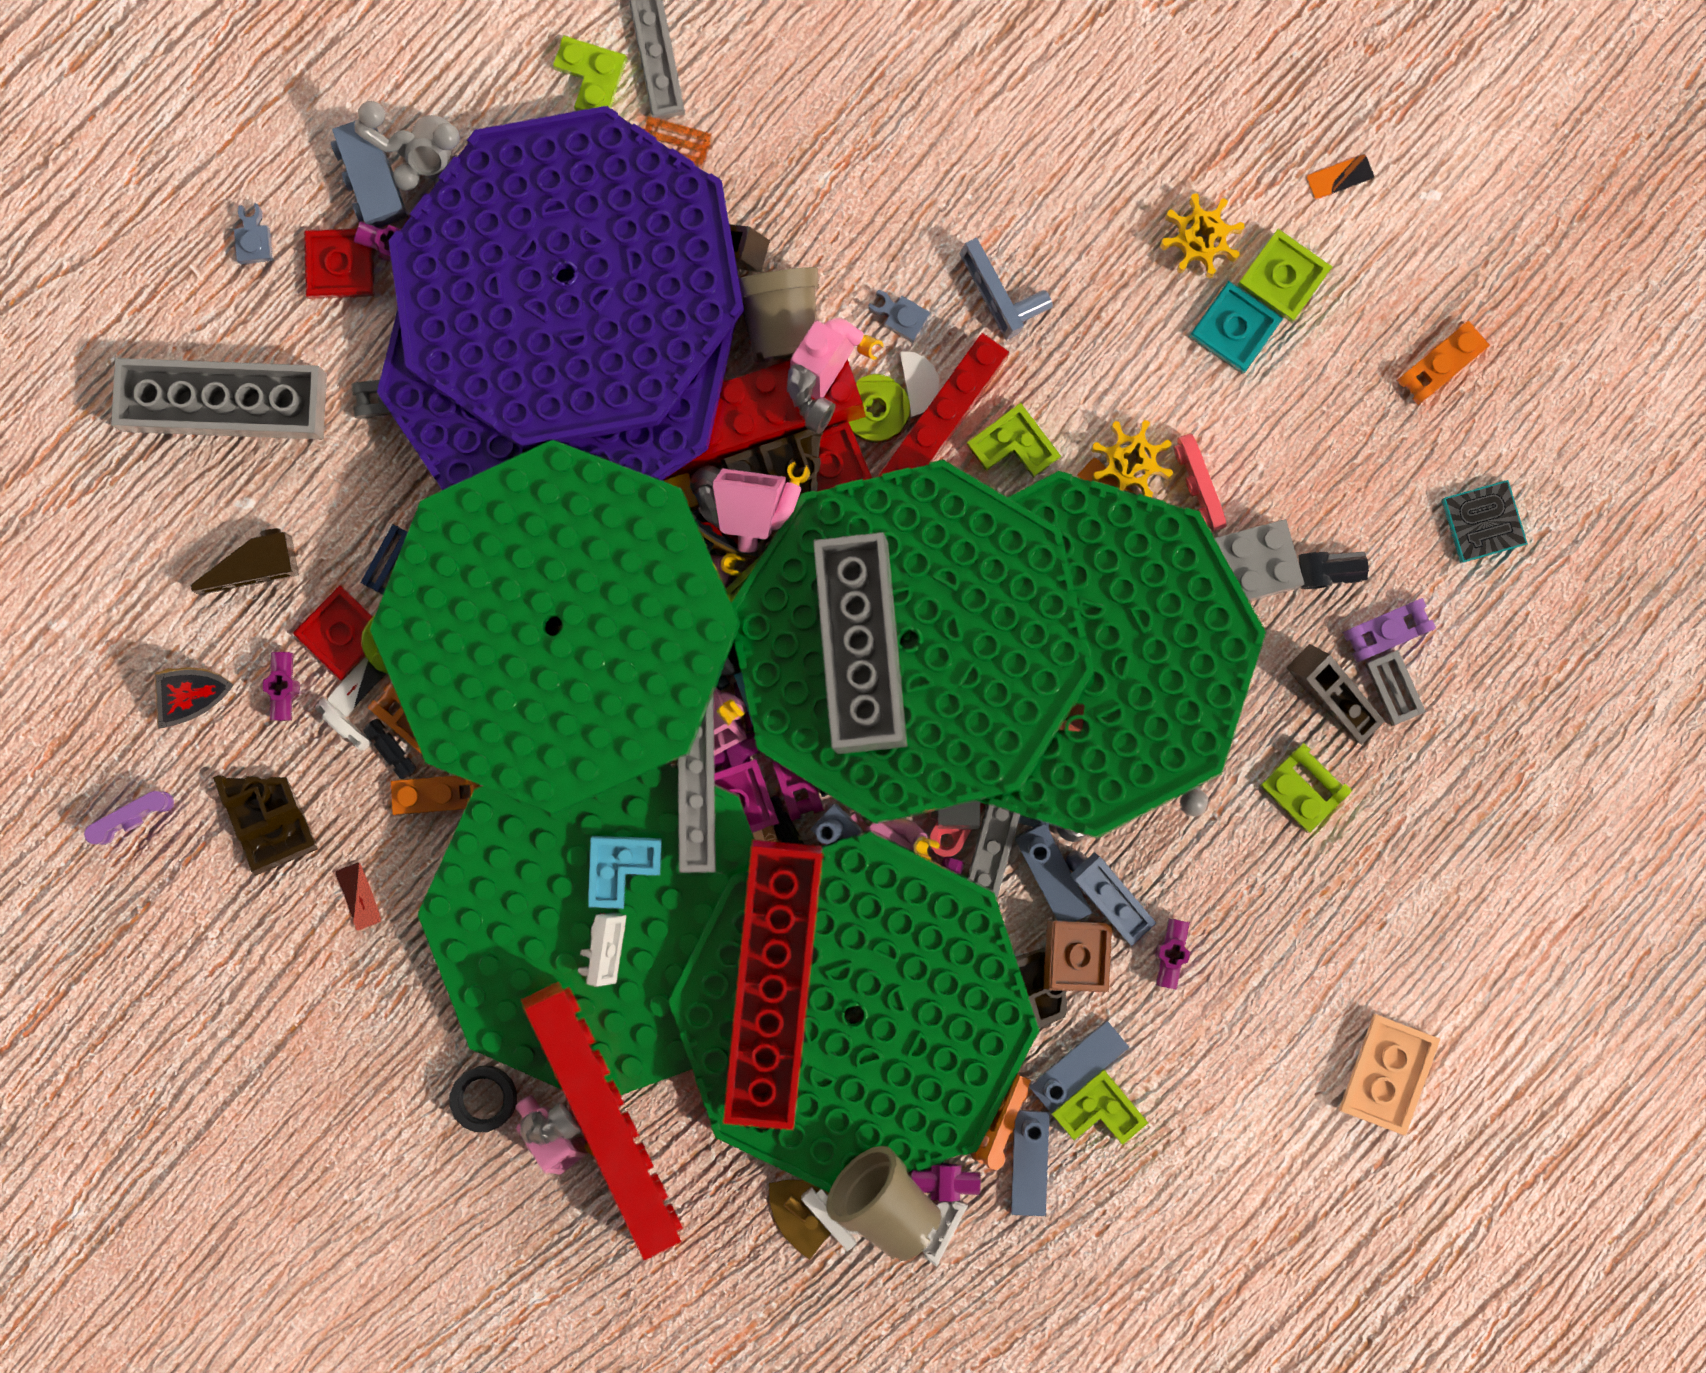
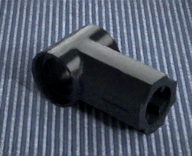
(1325, 569)

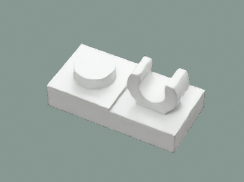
(605, 949)
(817, 1204)

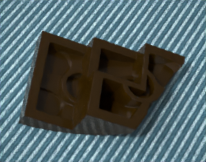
(778, 455)
(266, 820)
(1046, 1004)

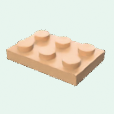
(1389, 1074)

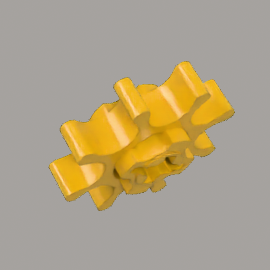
(1210, 224)
(1116, 456)

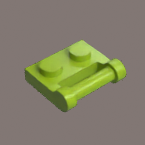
(1297, 795)

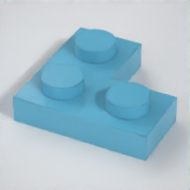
(613, 859)

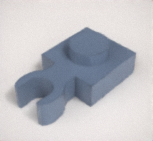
(252, 241)
(903, 318)

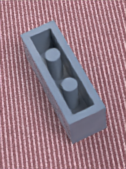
(369, 177)

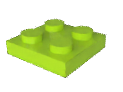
(1285, 275)

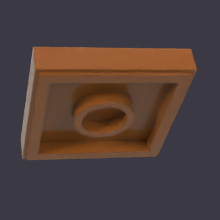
(1077, 956)

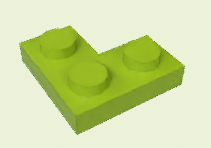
(597, 67)
(1017, 434)
(1104, 1101)

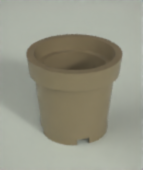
(779, 310)
(883, 1204)

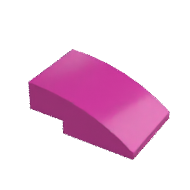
(750, 786)

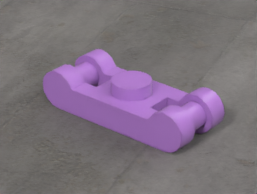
(1389, 630)
(128, 817)

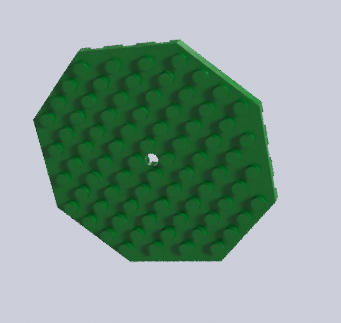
(635, 644)
(1167, 654)
(993, 656)
(516, 914)
(937, 1026)

